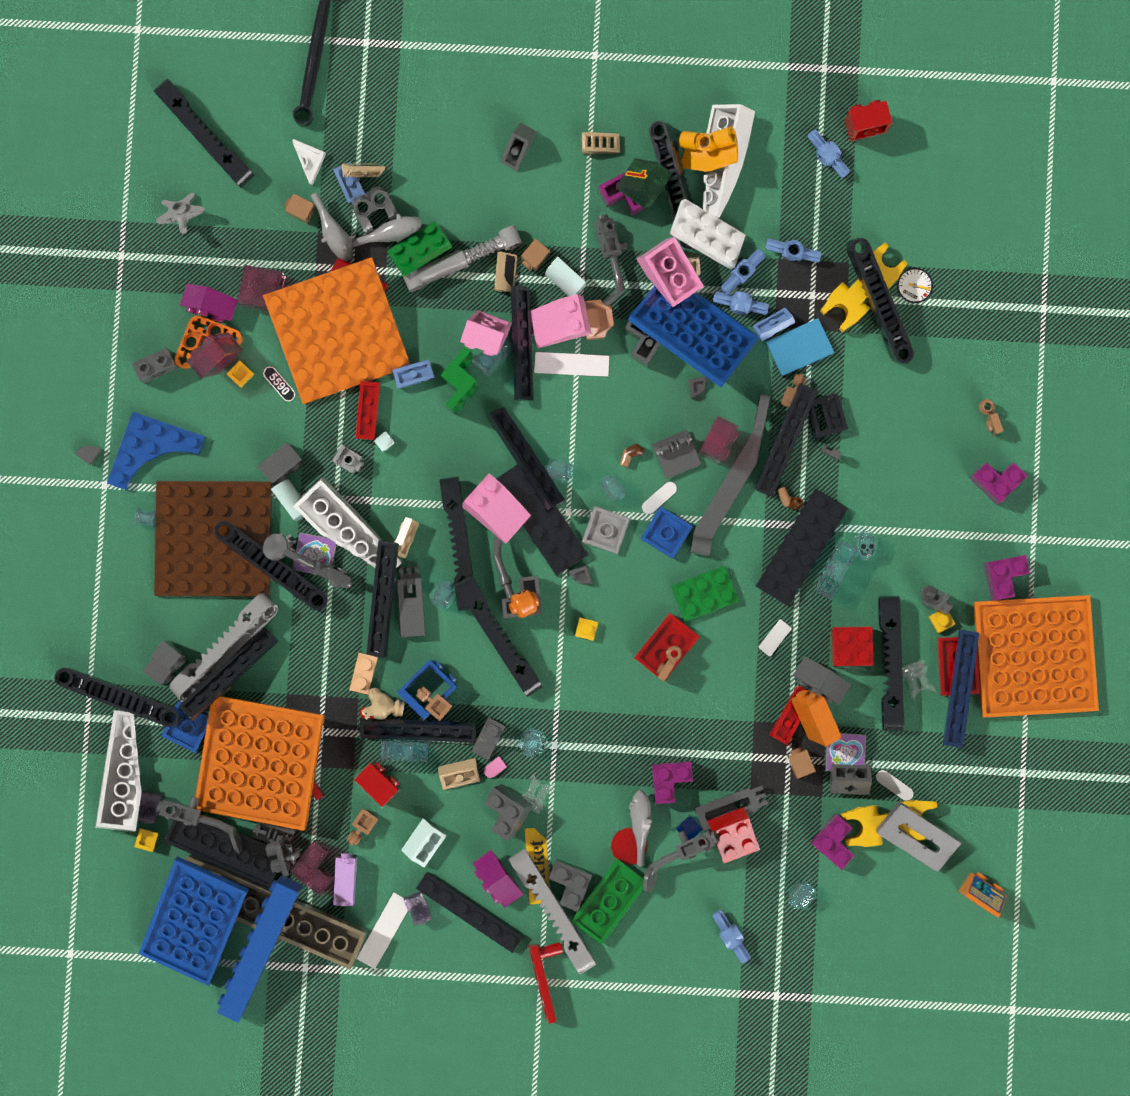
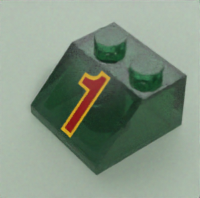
(644, 181)

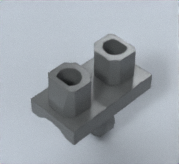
(935, 599)
(285, 854)

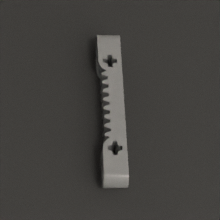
(260, 612)
(581, 955)

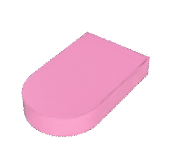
(494, 767)

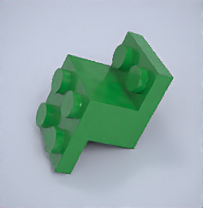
(460, 380)

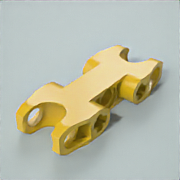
(853, 298)
(870, 819)

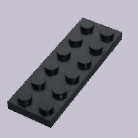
(544, 526)
(801, 547)
(216, 847)

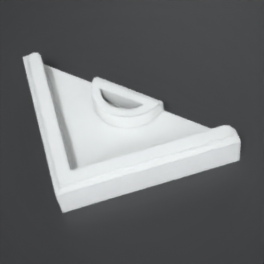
(310, 159)

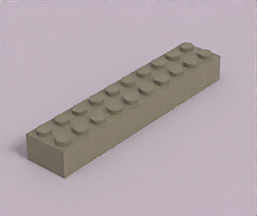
(306, 925)

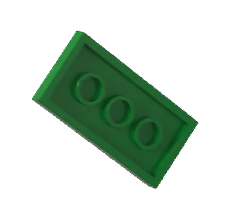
(609, 901)

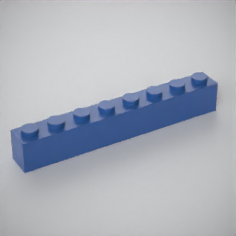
(259, 949)

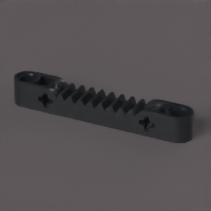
(171, 97)
(667, 155)
(880, 300)
(451, 492)
(276, 570)
(471, 592)
(119, 697)
(892, 716)

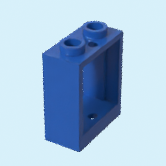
(437, 667)

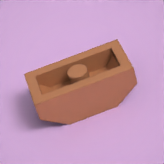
(599, 318)

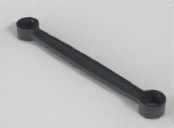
(313, 61)

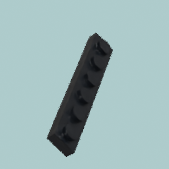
(522, 343)
(785, 440)
(526, 458)
(382, 598)
(228, 674)
(418, 730)
(469, 912)

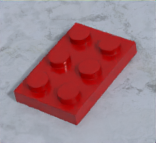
(668, 634)
(946, 657)

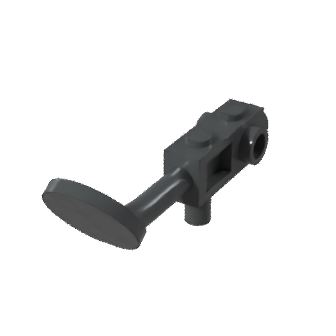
(610, 249)
(276, 547)
(193, 816)
(686, 850)

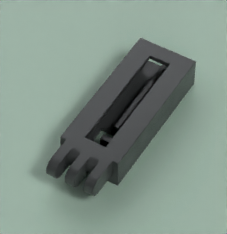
(411, 609)
(726, 804)

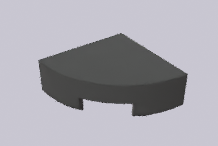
(697, 386)
(88, 453)
(833, 454)
(581, 575)

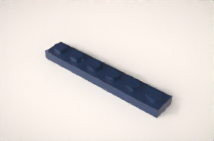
(960, 688)

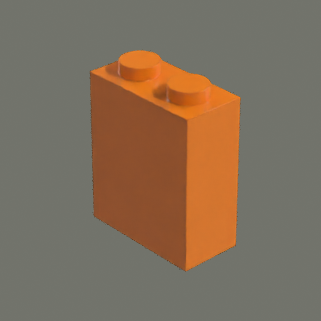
(816, 718)

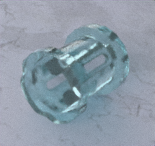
(144, 517)

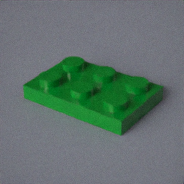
(419, 249)
(704, 593)

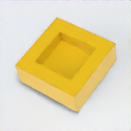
(240, 374)
(941, 621)
(586, 629)
(147, 839)

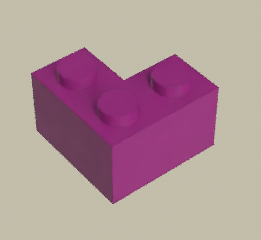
(612, 195)
(207, 302)
(997, 485)
(1000, 574)
(666, 775)
(829, 840)
(496, 879)

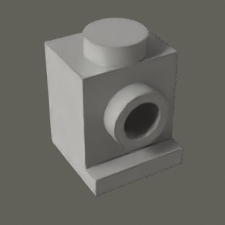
(341, 456)

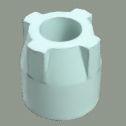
(384, 441)

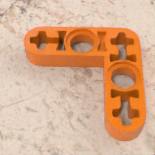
(199, 335)

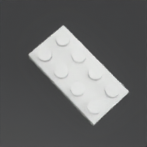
(707, 234)

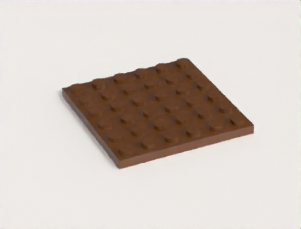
(186, 549)

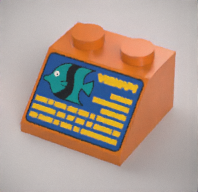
(983, 894)

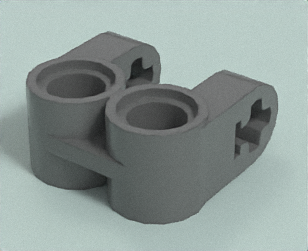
(371, 206)

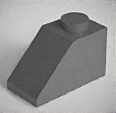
(518, 146)

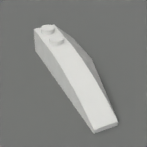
(723, 180)
(339, 521)
(121, 777)

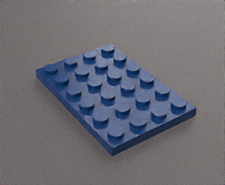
(695, 333)
(193, 921)

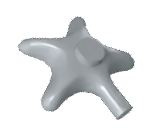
(180, 212)

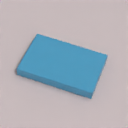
(799, 347)

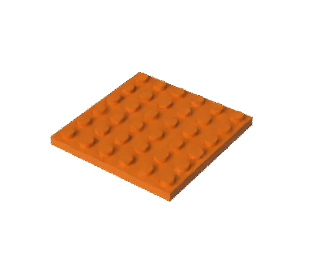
(336, 330)
(1036, 656)
(259, 762)

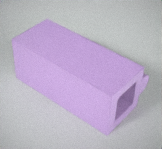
(345, 880)

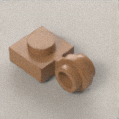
(789, 392)
(993, 422)
(665, 669)
(438, 705)
(364, 822)

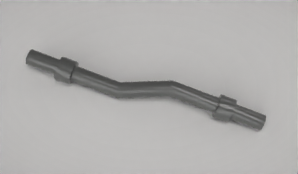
(504, 579)

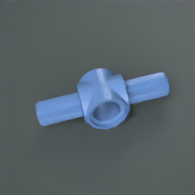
(828, 153)
(783, 247)
(749, 265)
(740, 303)
(731, 936)

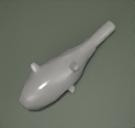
(391, 231)
(333, 234)
(641, 823)

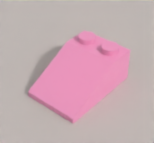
(670, 271)
(560, 321)
(485, 332)
(496, 508)

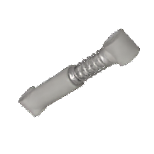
(507, 239)

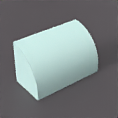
(565, 277)
(288, 496)
(423, 843)

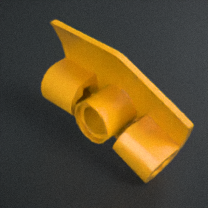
(719, 153)

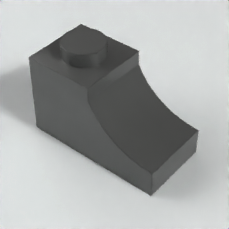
(488, 738)

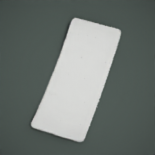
(775, 637)

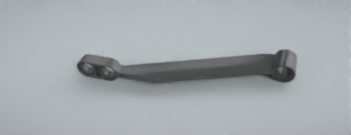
(731, 485)

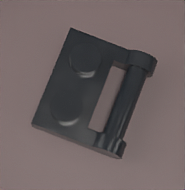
(832, 415)

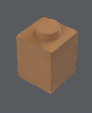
(299, 208)
(535, 255)
(800, 762)

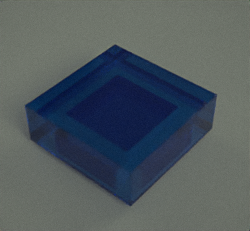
(690, 826)

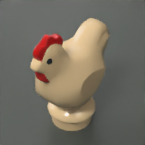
(381, 706)

